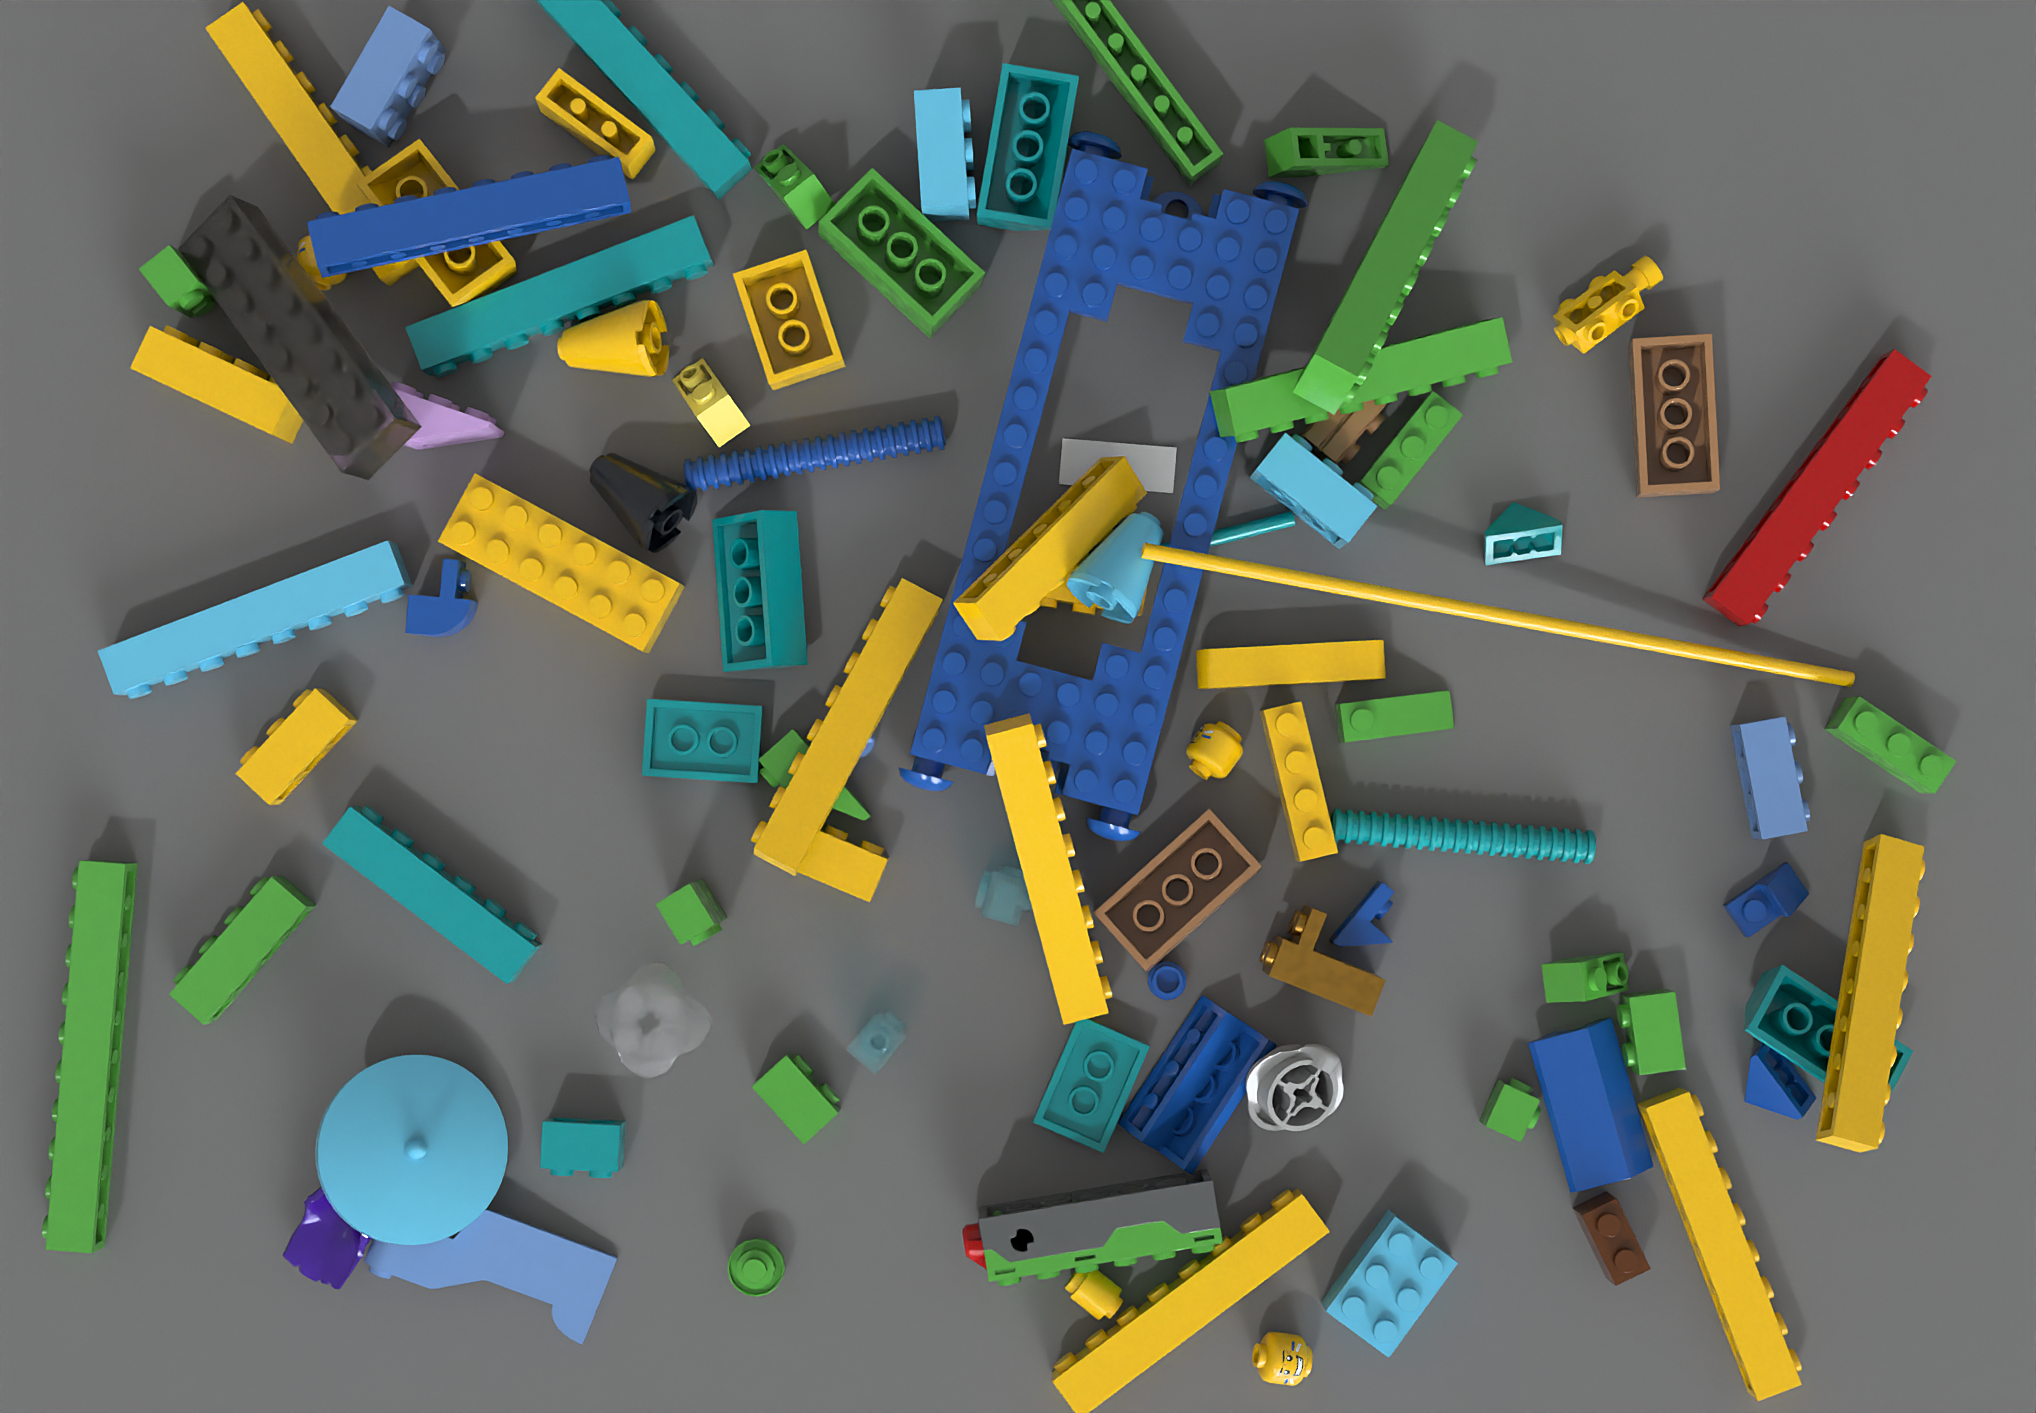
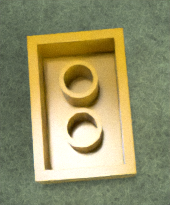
(789, 320)

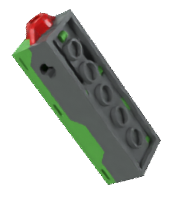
(1095, 1227)

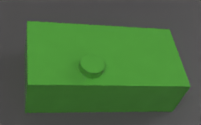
(900, 252)

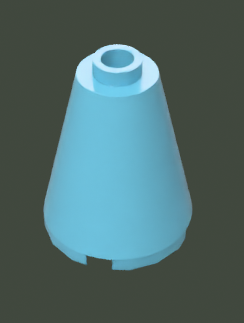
(1115, 572)

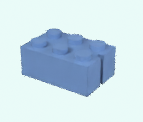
(389, 77)

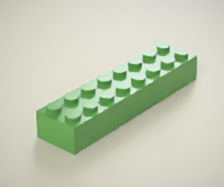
(1388, 269)

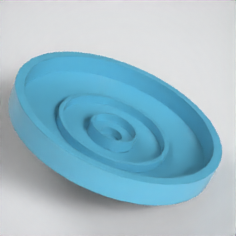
(411, 1150)

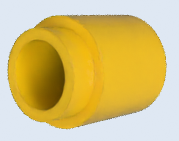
(1094, 1293)

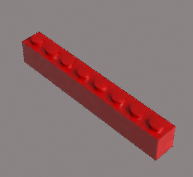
(1817, 488)

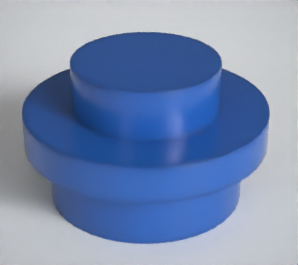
(1167, 980)

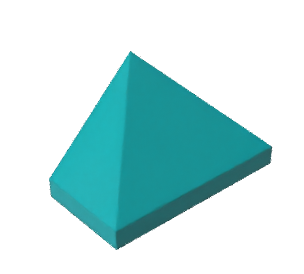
(1522, 535)

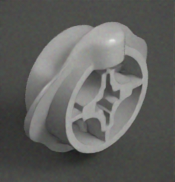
(1294, 1087)

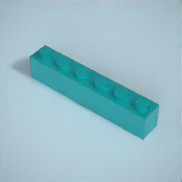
(432, 893)

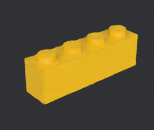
(1298, 781)

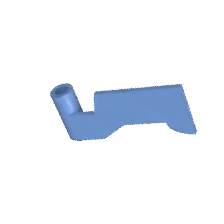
(511, 1256)

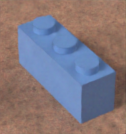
(1770, 777)

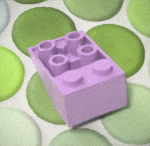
(443, 421)

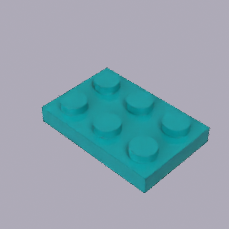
(702, 740)
(1091, 1084)

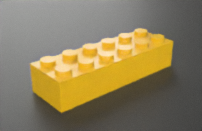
(561, 563)

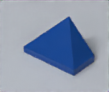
(1777, 1084)

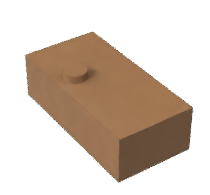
(1674, 415)
(1178, 890)

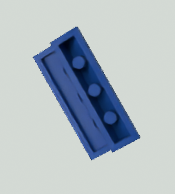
(1195, 1084)
(1591, 1105)

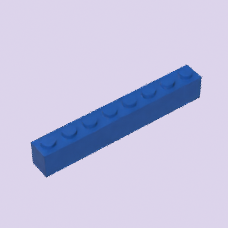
(469, 216)

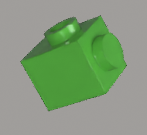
(1511, 1109)

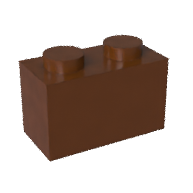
(1611, 1238)

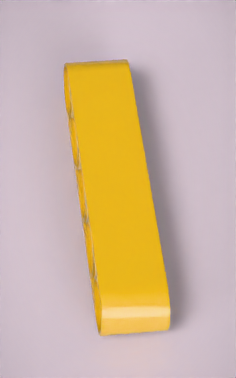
(1290, 664)

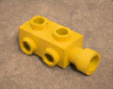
(1605, 305)

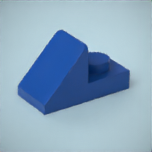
(1766, 900)
(1357, 927)

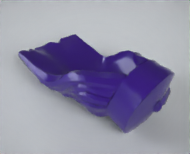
(324, 1243)

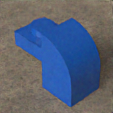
(443, 614)

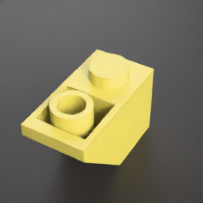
(710, 402)

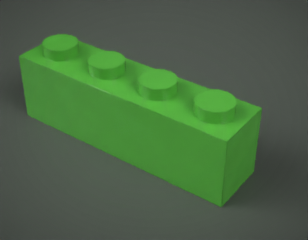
(241, 949)

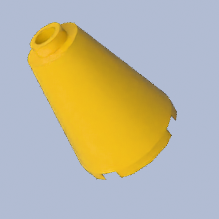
(619, 341)

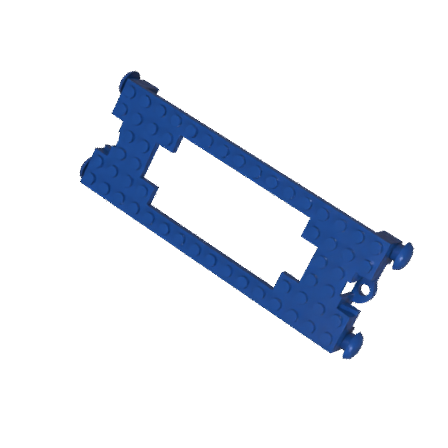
(1231, 275)

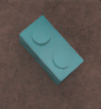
(582, 1146)

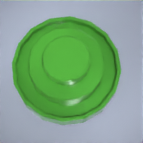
(756, 1267)

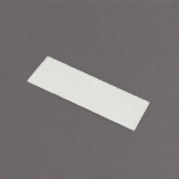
(1150, 463)

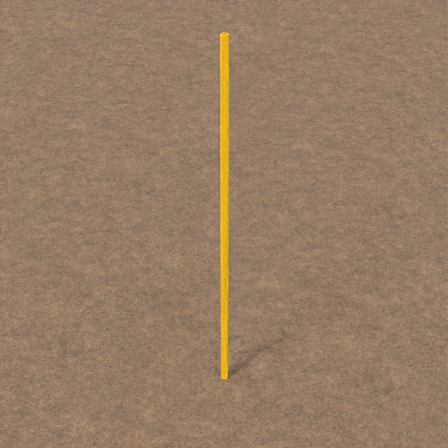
(1495, 614)

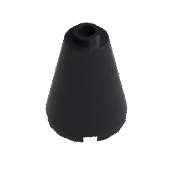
(643, 500)

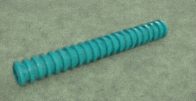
(1464, 836)

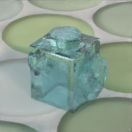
(1003, 895)
(878, 1040)

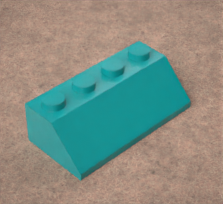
(1027, 148)
(759, 591)
(1800, 1022)

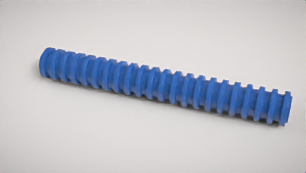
(814, 454)

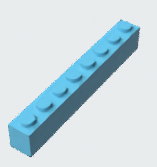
(255, 619)

